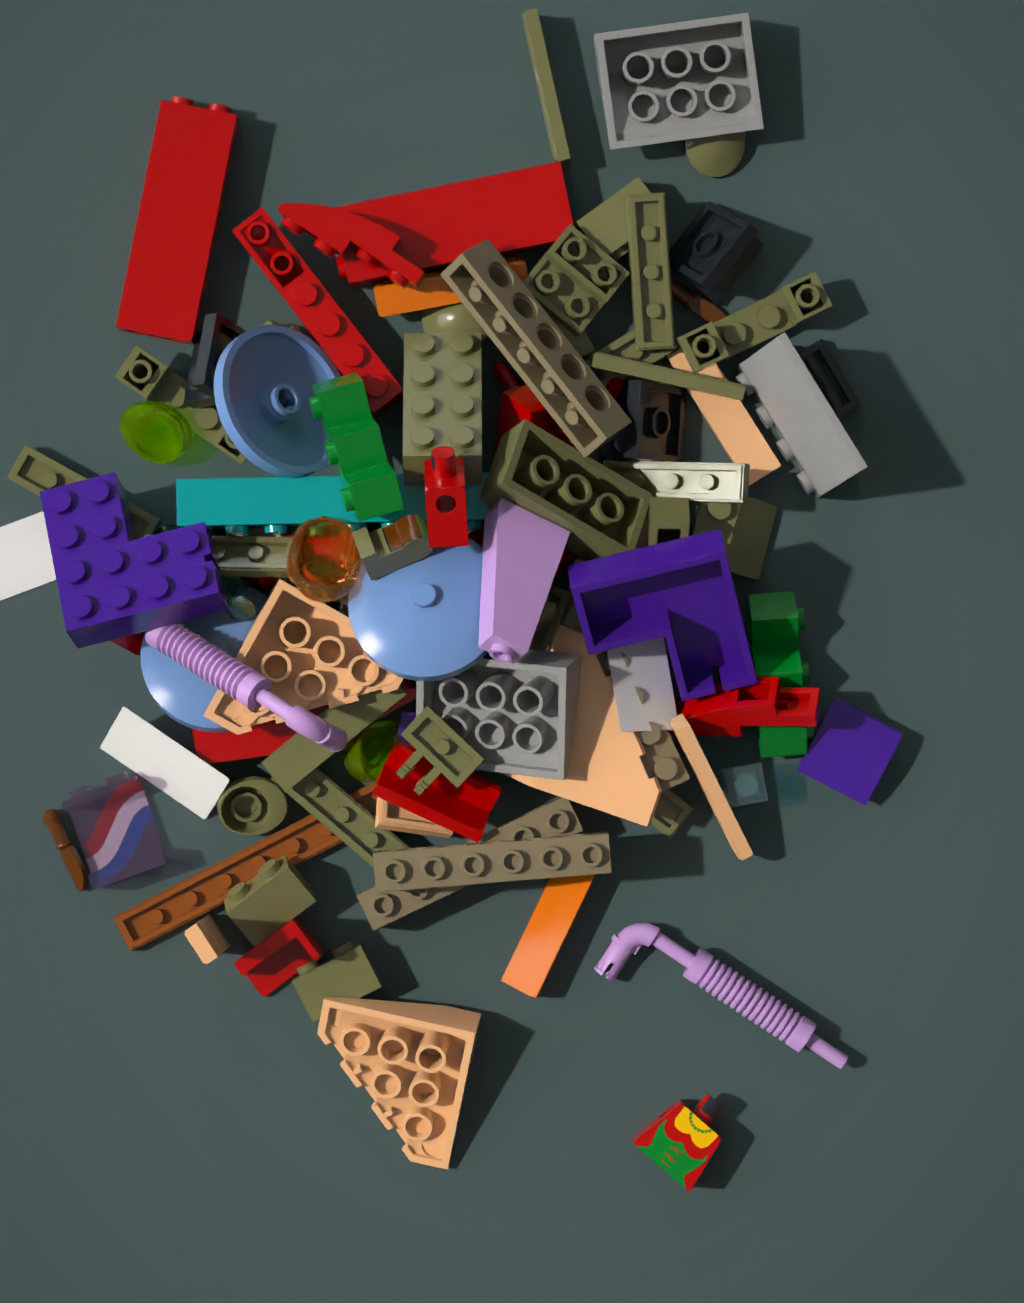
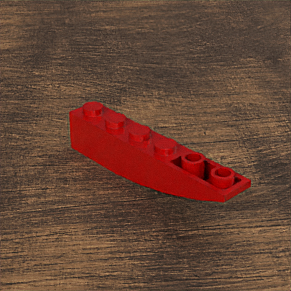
(317, 309)
(264, 737)

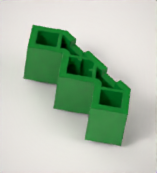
(355, 447)
(775, 653)

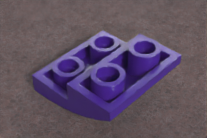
(850, 751)

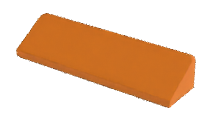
(430, 293)
(546, 933)

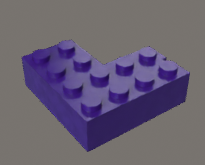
(123, 584)
(674, 593)

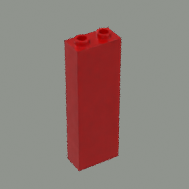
(178, 220)
(437, 224)

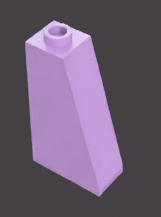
(517, 575)

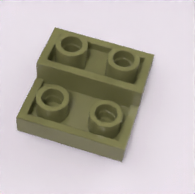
(574, 280)

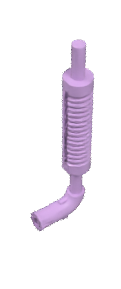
(240, 682)
(722, 982)

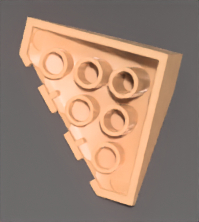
(305, 655)
(603, 761)
(410, 1063)

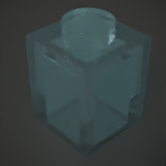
(744, 784)

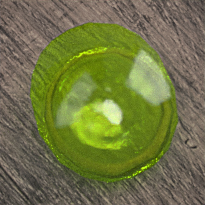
(156, 431)
(370, 748)

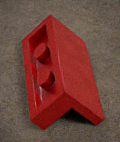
(457, 809)

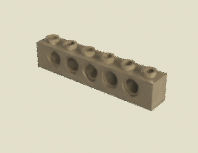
(535, 347)
(548, 820)
(492, 862)

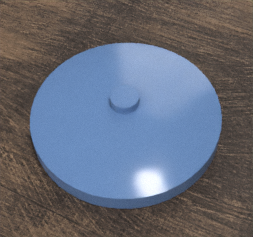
(264, 397)
(422, 616)
(182, 692)

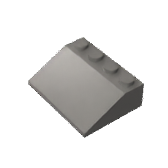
(678, 81)
(800, 416)
(512, 713)

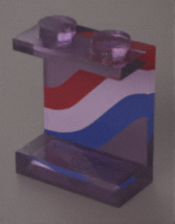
(116, 830)

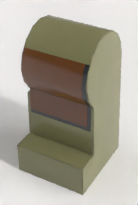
(393, 545)

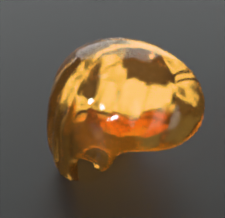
(323, 559)

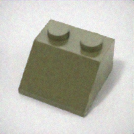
(743, 529)

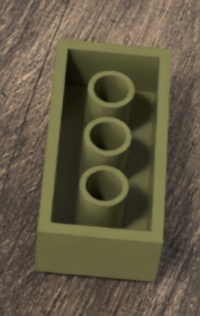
(442, 401)
(568, 490)

